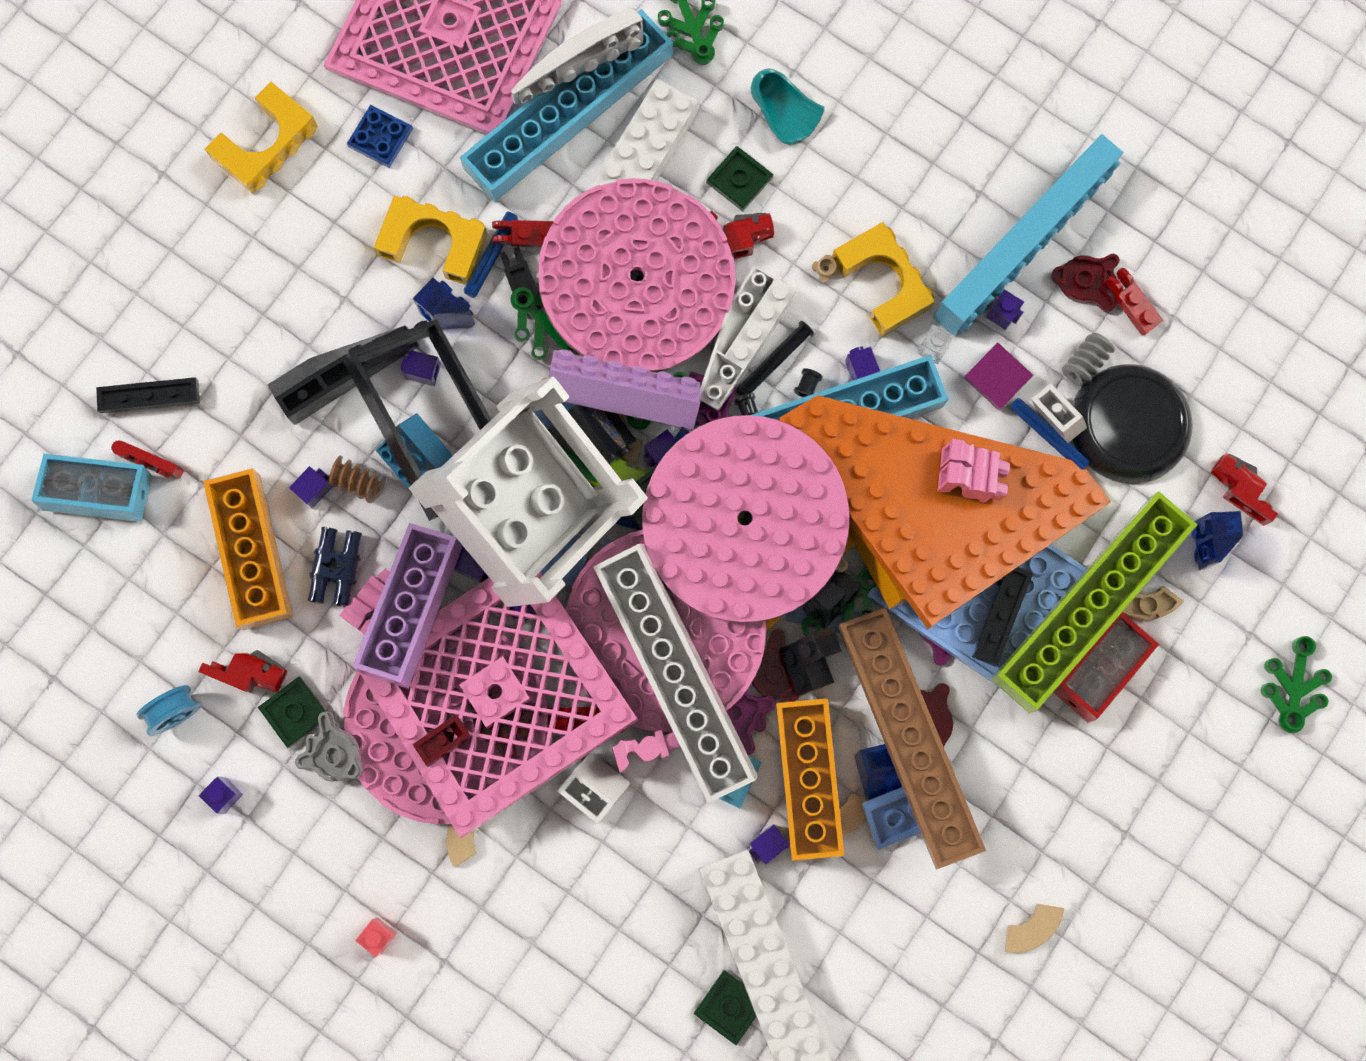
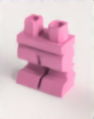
(973, 471)
(365, 602)
(646, 751)

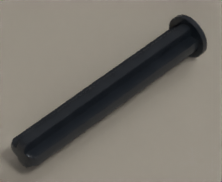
(775, 359)

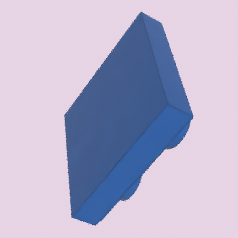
(379, 136)

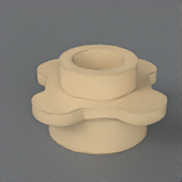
(826, 261)

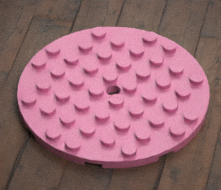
(646, 229)
(794, 530)
(727, 648)
(387, 765)

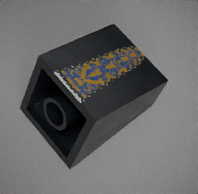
(603, 429)

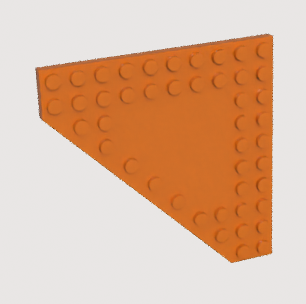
(935, 542)

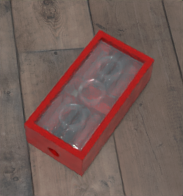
(1106, 668)

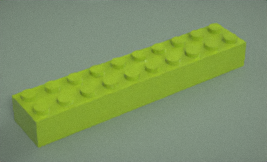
(1093, 602)

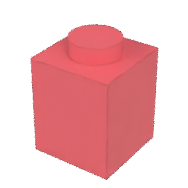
(376, 937)

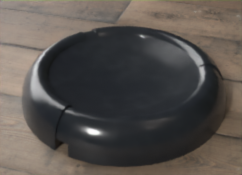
(1133, 423)

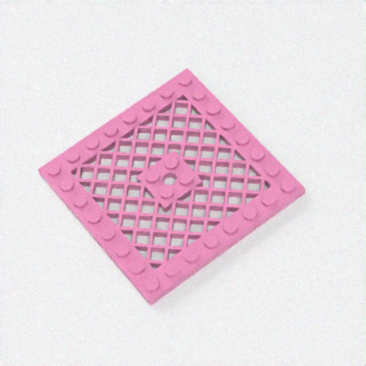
(386, 78)
(614, 716)

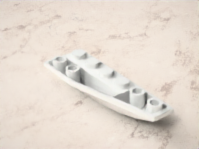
(582, 53)
(744, 331)

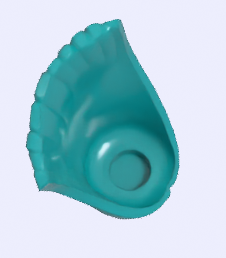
(785, 107)

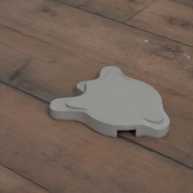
(332, 753)

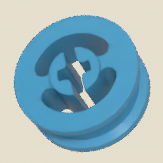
(168, 710)

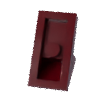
(440, 742)

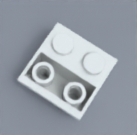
(594, 787)

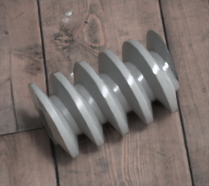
(1087, 358)

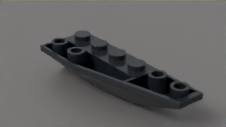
(326, 378)

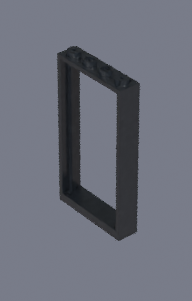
(375, 405)

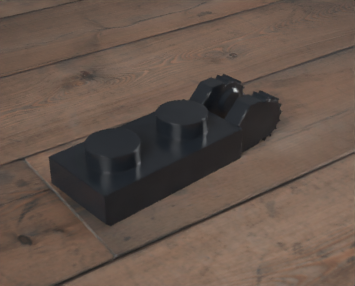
(519, 275)

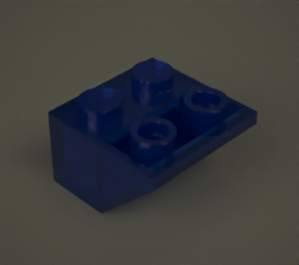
(438, 303)
(1216, 537)
(876, 771)

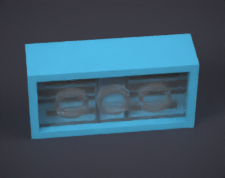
(92, 487)

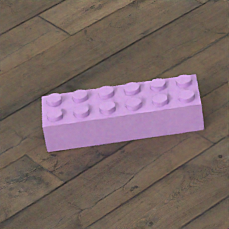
(627, 389)
(408, 605)

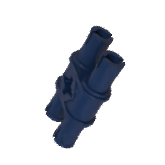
(326, 557)

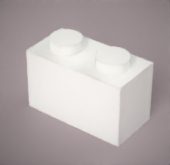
(1059, 413)

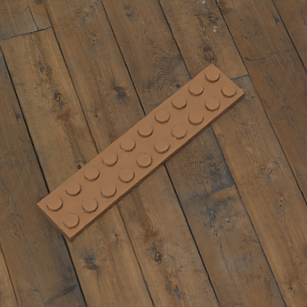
(911, 739)

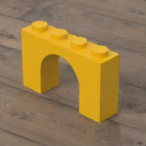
(254, 168)
(408, 217)
(880, 246)

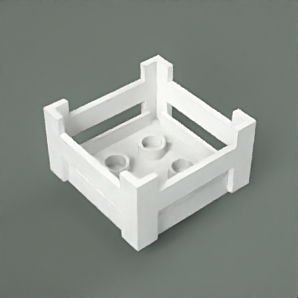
(522, 498)

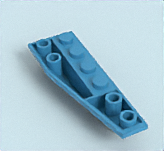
(422, 444)

